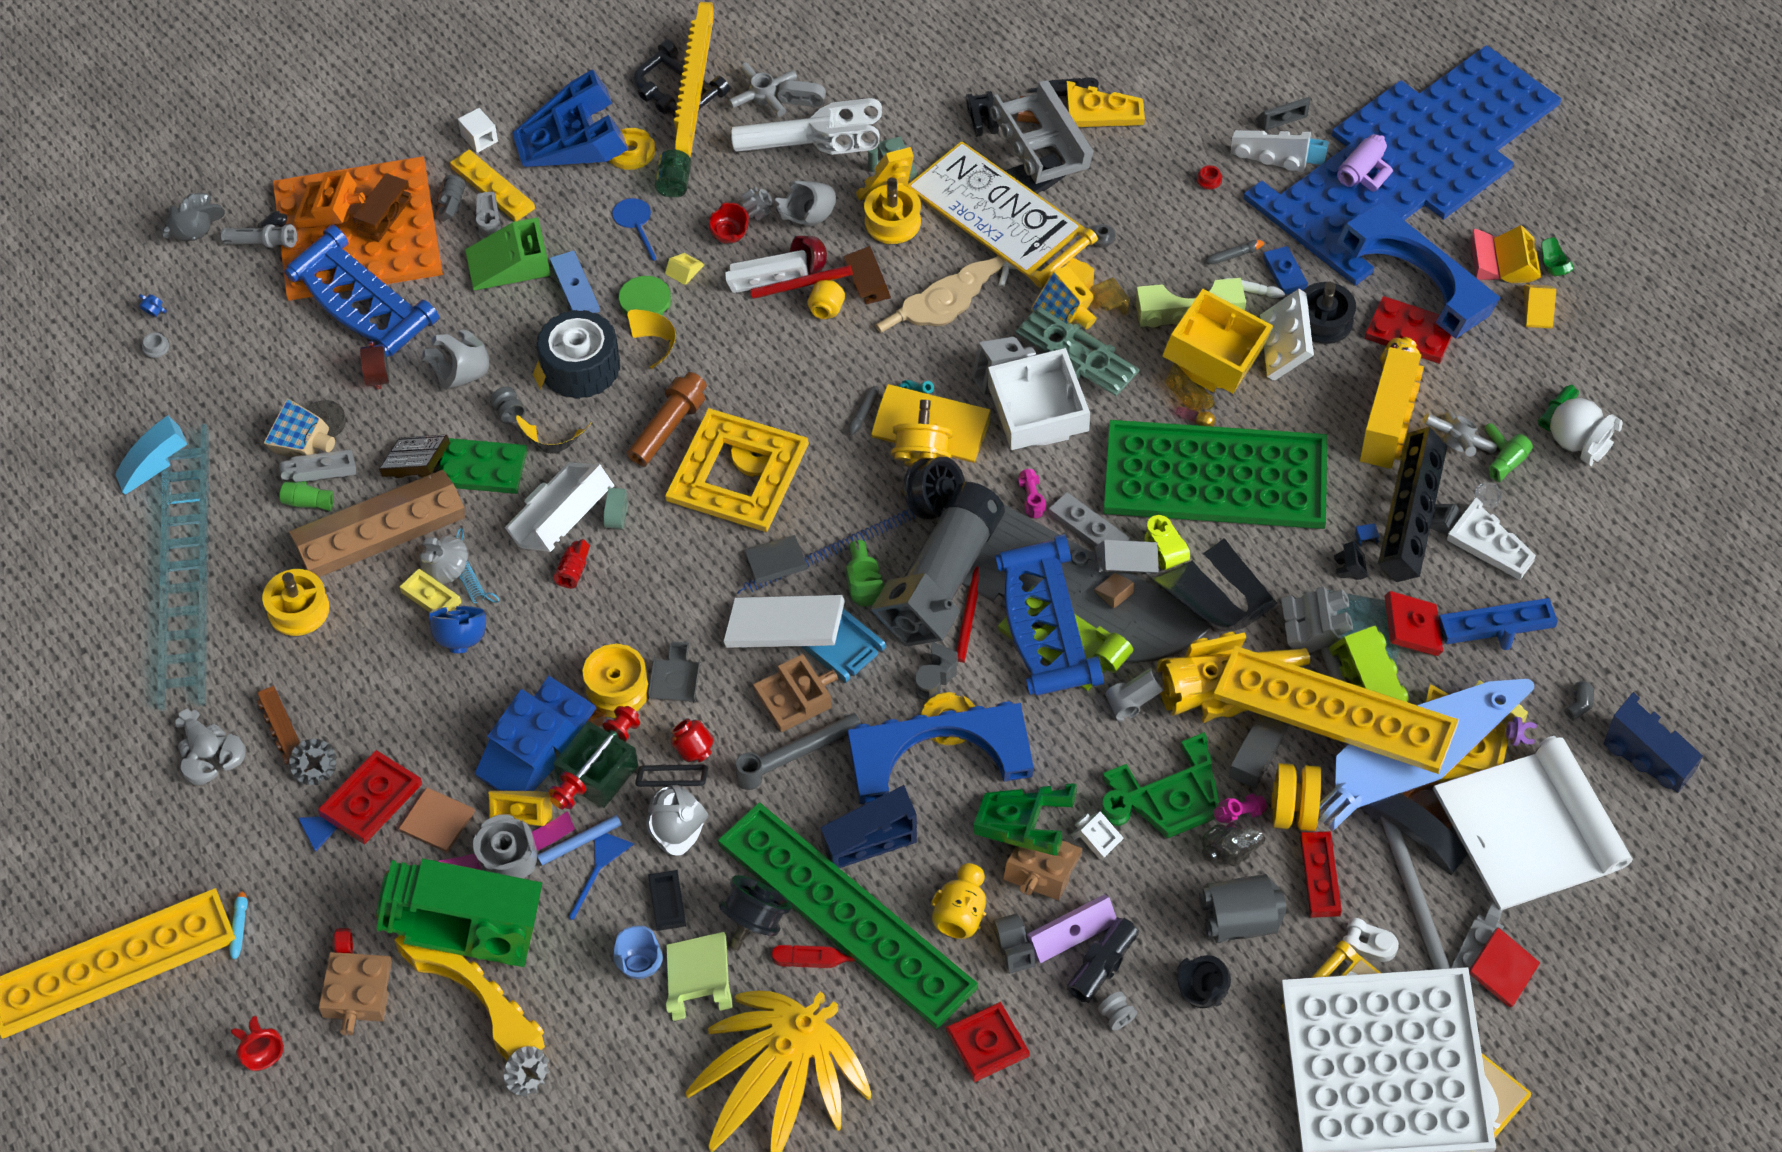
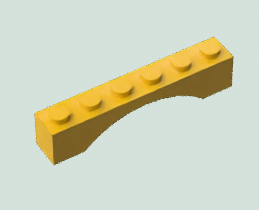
(510, 1027)

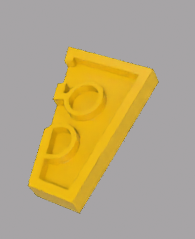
(892, 165)

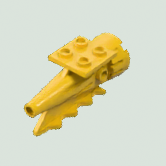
(1194, 678)

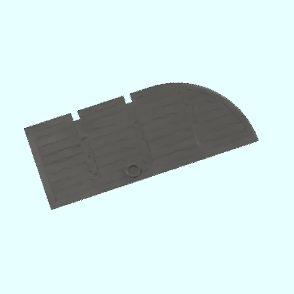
(1147, 619)

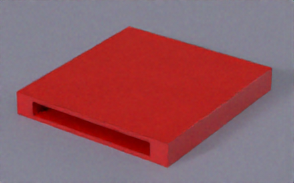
(1503, 967)

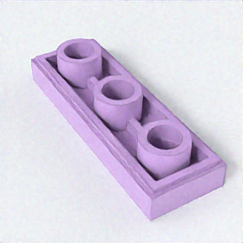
(1085, 923)

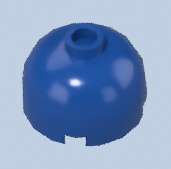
(458, 627)

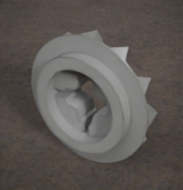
(514, 1075)

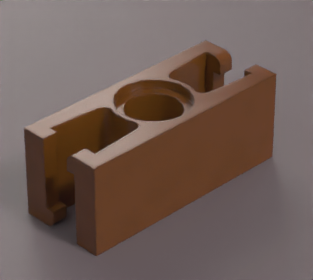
(382, 207)

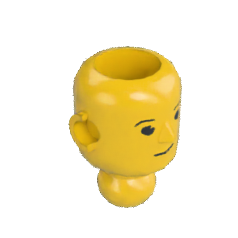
(960, 903)

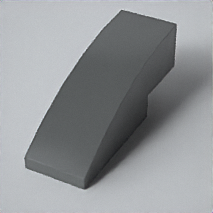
(1258, 751)

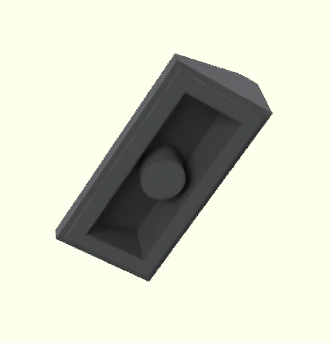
(1284, 114)

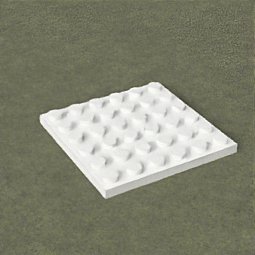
(1388, 1063)

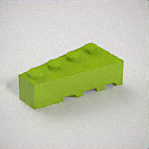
(1368, 663)

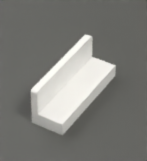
(766, 271)

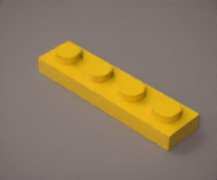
(486, 179)

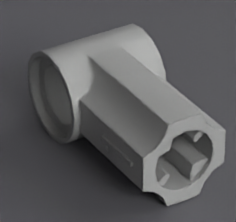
(1128, 697)

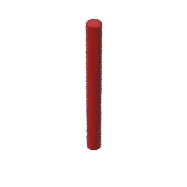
(801, 281)
(968, 616)

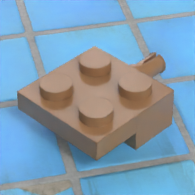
(795, 693)
(1042, 871)
(355, 988)

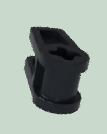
(980, 106)

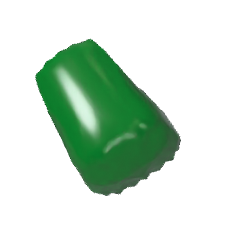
(1554, 258)

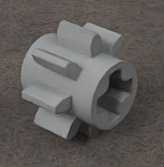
(756, 203)

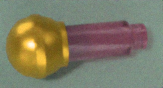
(1200, 418)

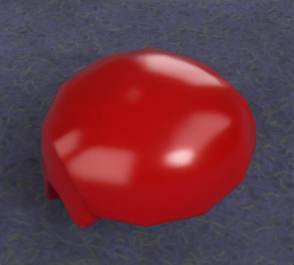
(729, 223)

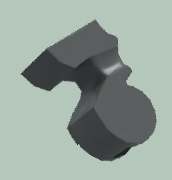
(931, 677)
(1013, 943)

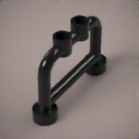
(666, 103)

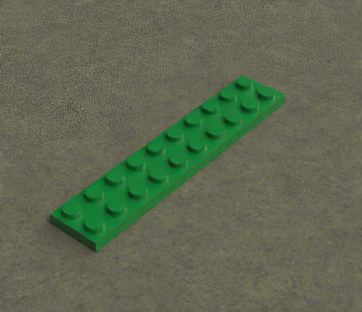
(849, 915)

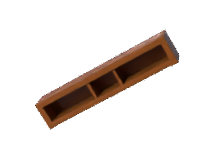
(279, 720)

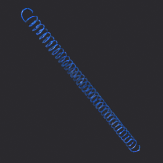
(842, 542)

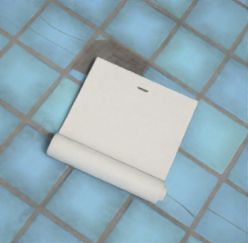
(1533, 825)

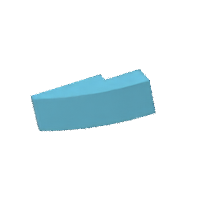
(150, 454)

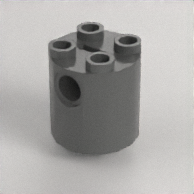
(1242, 908)

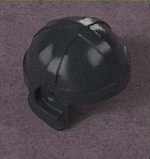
(1203, 981)

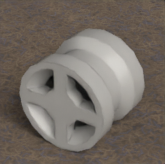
(1117, 1010)

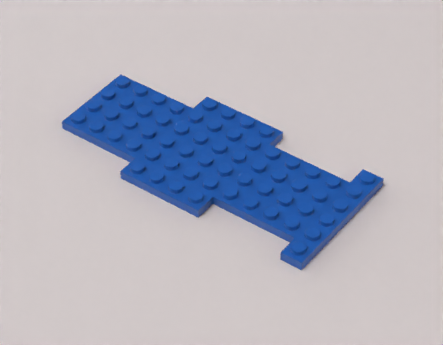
(1437, 145)

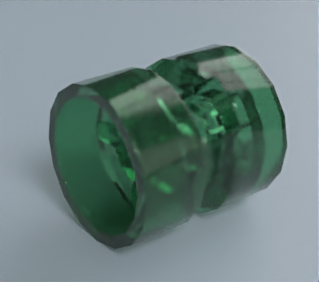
(673, 173)

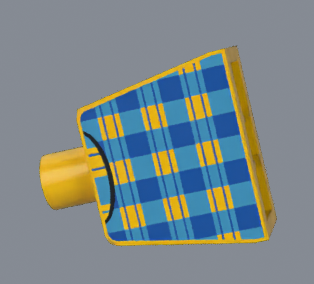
(1066, 298)

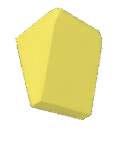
(683, 268)

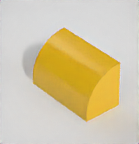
(1517, 256)

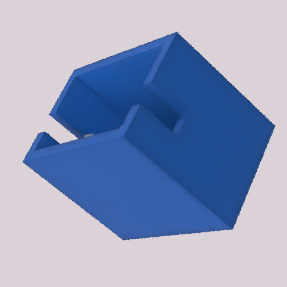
(1366, 532)

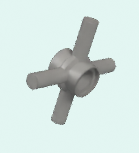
(762, 89)
(1459, 433)

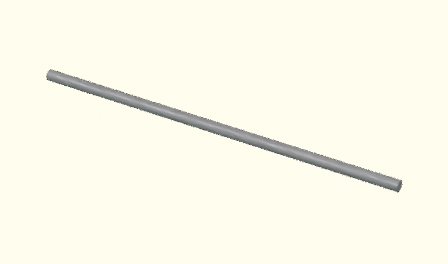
(1403, 861)

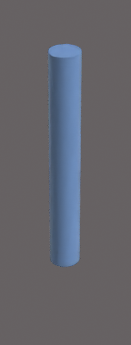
(579, 840)

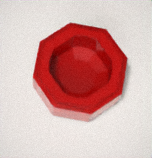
(342, 941)

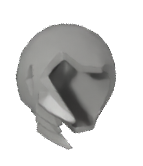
(807, 203)

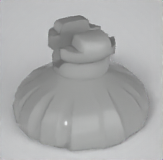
(443, 558)

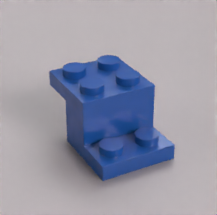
(541, 721)

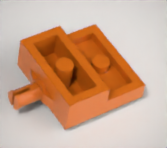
(328, 200)

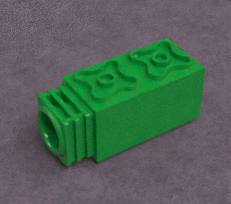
(459, 910)

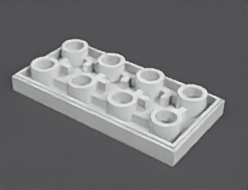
(784, 621)

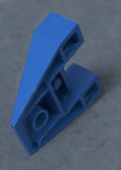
(565, 130)

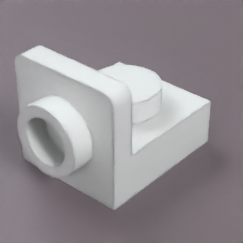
(1097, 833)

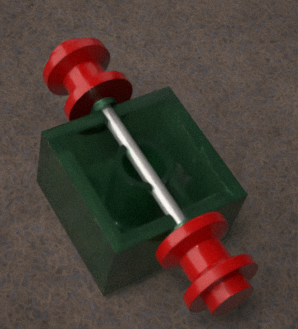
(596, 761)

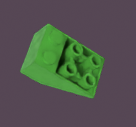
(509, 256)

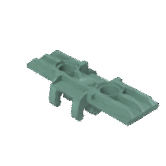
(1098, 366)

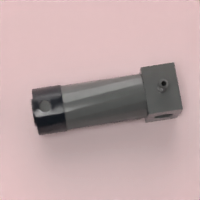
(920, 603)

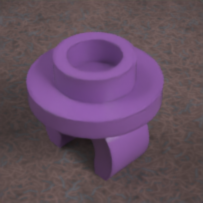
(1516, 729)

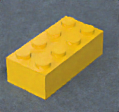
(1392, 408)

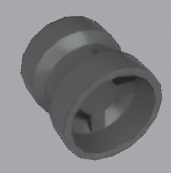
(506, 403)

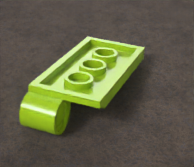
(1109, 647)

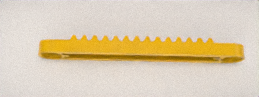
(693, 77)

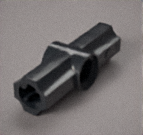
(1102, 959)

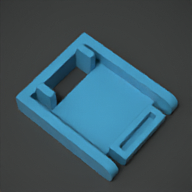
(851, 650)

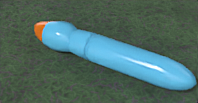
(238, 922)

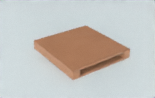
(437, 820)

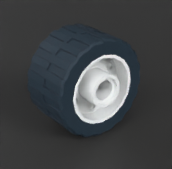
(578, 354)

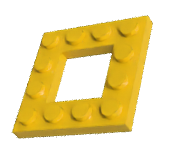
(757, 511)

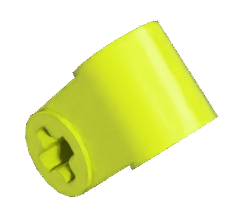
(1171, 547)

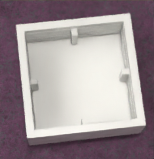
(1038, 399)

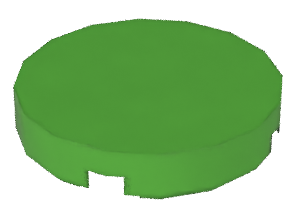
(645, 294)

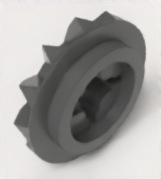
(313, 747)

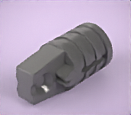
(450, 197)

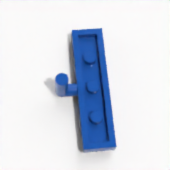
(1498, 622)

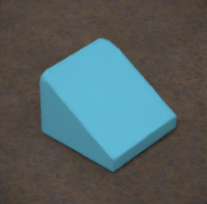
(1317, 151)

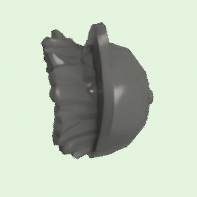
(192, 218)

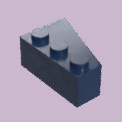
(1651, 746)
(871, 829)

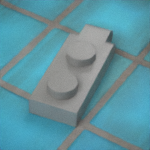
(318, 466)

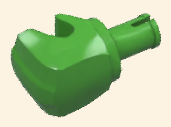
(863, 576)

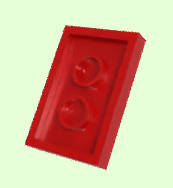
(1402, 320)
(370, 797)

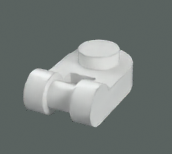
(1381, 943)

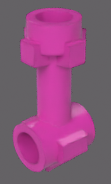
(1035, 502)
(1231, 808)

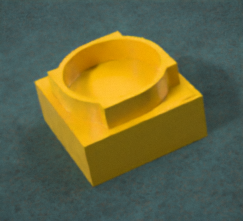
(1216, 342)

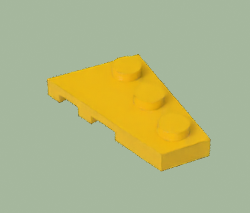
(1098, 108)

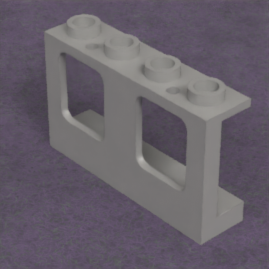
(1056, 131)

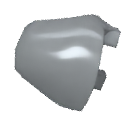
(469, 359)

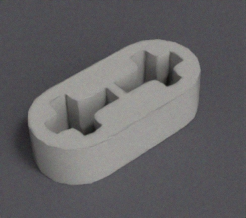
(801, 93)

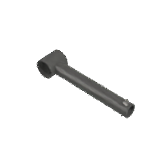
(789, 752)

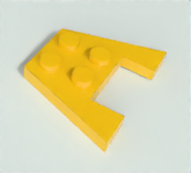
(1485, 755)

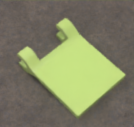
(697, 970)

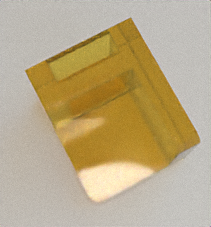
(1110, 295)

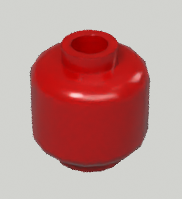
(692, 740)

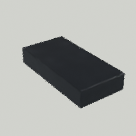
(667, 900)

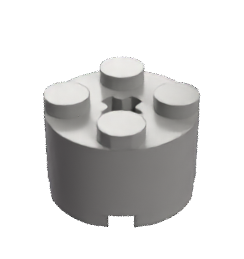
(503, 833)

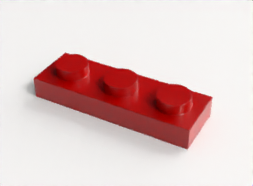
(1320, 874)

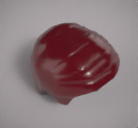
(814, 250)

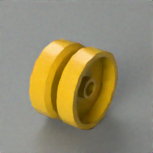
(615, 678)
(1299, 797)

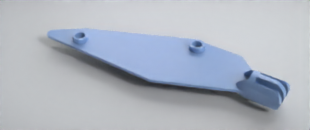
(1370, 777)

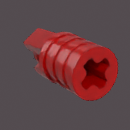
(572, 564)

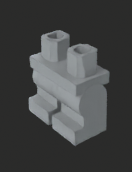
(1314, 619)

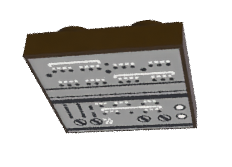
(414, 456)

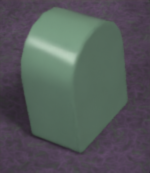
(615, 508)

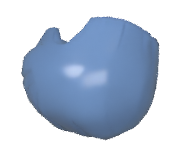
(637, 952)

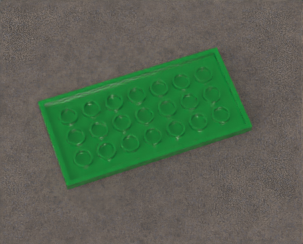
(1216, 474)

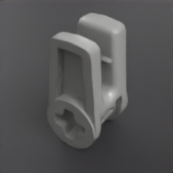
(487, 214)

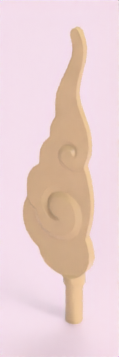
(944, 298)

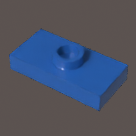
(1285, 270)

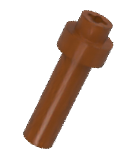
(683, 397)

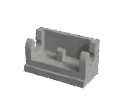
(1127, 556)

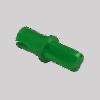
(1567, 392)

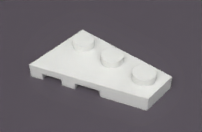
(1279, 150)
(1488, 540)

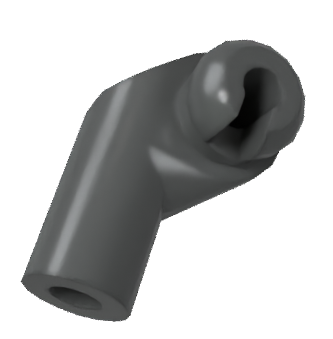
(1584, 702)

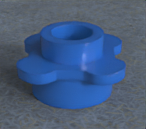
(151, 305)

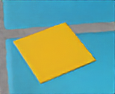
(539, 375)

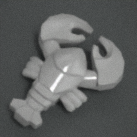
(204, 744)

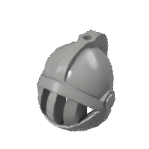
(675, 819)

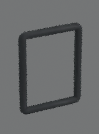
(638, 782)

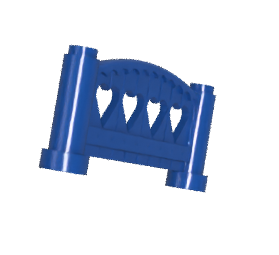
(329, 254)
(1071, 667)

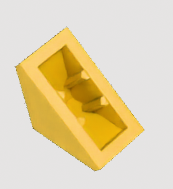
(1539, 305)

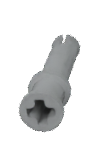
(268, 235)

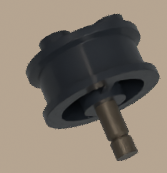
(1330, 311)

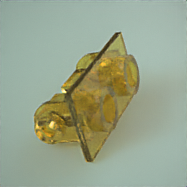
(1188, 391)

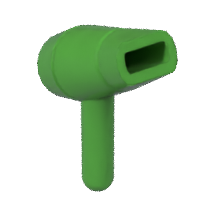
(1511, 452)
(305, 496)

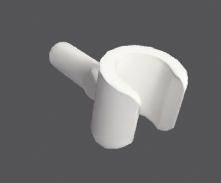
(1005, 271)

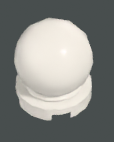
(1582, 427)

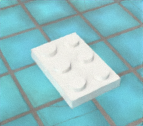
(1290, 337)

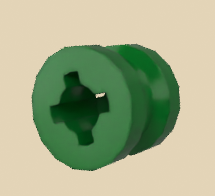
(1117, 815)

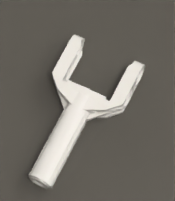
(818, 129)

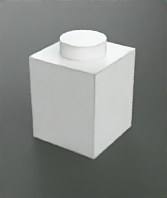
(477, 130)

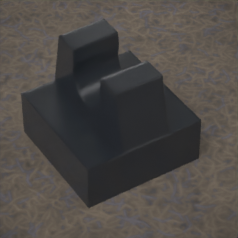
(1354, 562)

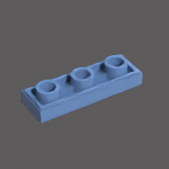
(574, 282)

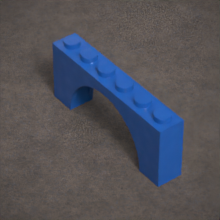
(1386, 233)
(994, 729)

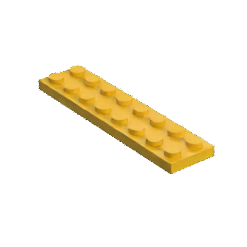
(1336, 709)
(112, 962)

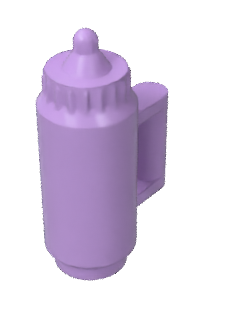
(1362, 160)

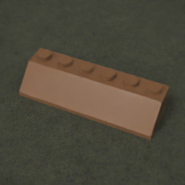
(378, 524)

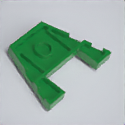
(1178, 800)
(1013, 816)

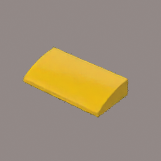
(966, 421)

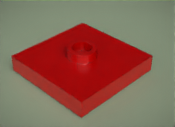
(1413, 623)
(987, 1041)

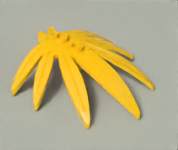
(791, 1041)

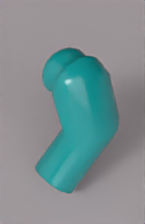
(925, 387)

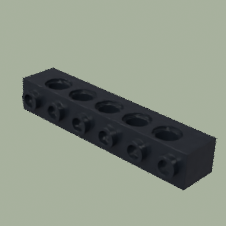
(1412, 505)

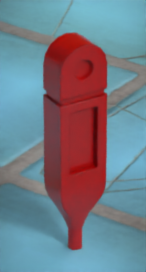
(808, 956)

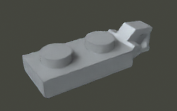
(1477, 938)

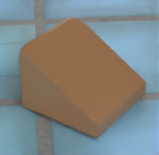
(1115, 590)

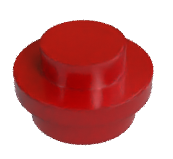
(1209, 177)

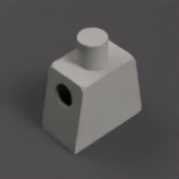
(995, 353)

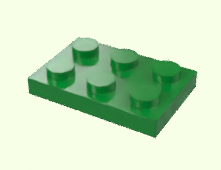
(484, 465)

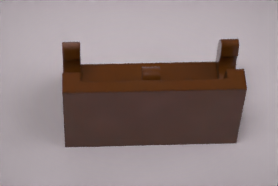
(867, 275)

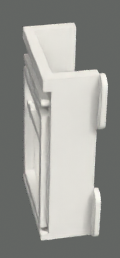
(558, 505)

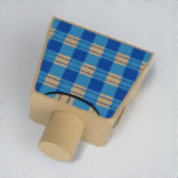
(298, 432)

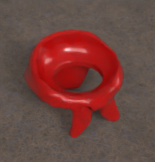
(260, 1047)

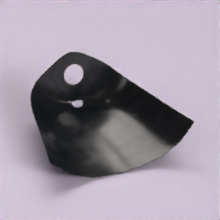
(1207, 600)

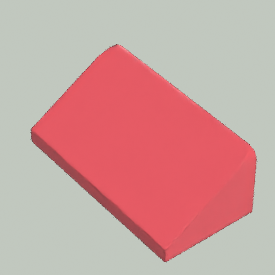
(1484, 256)

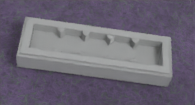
(1084, 521)

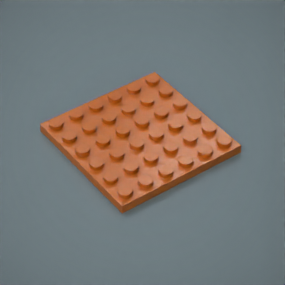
(404, 252)

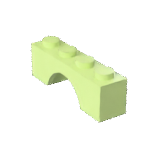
(1160, 307)

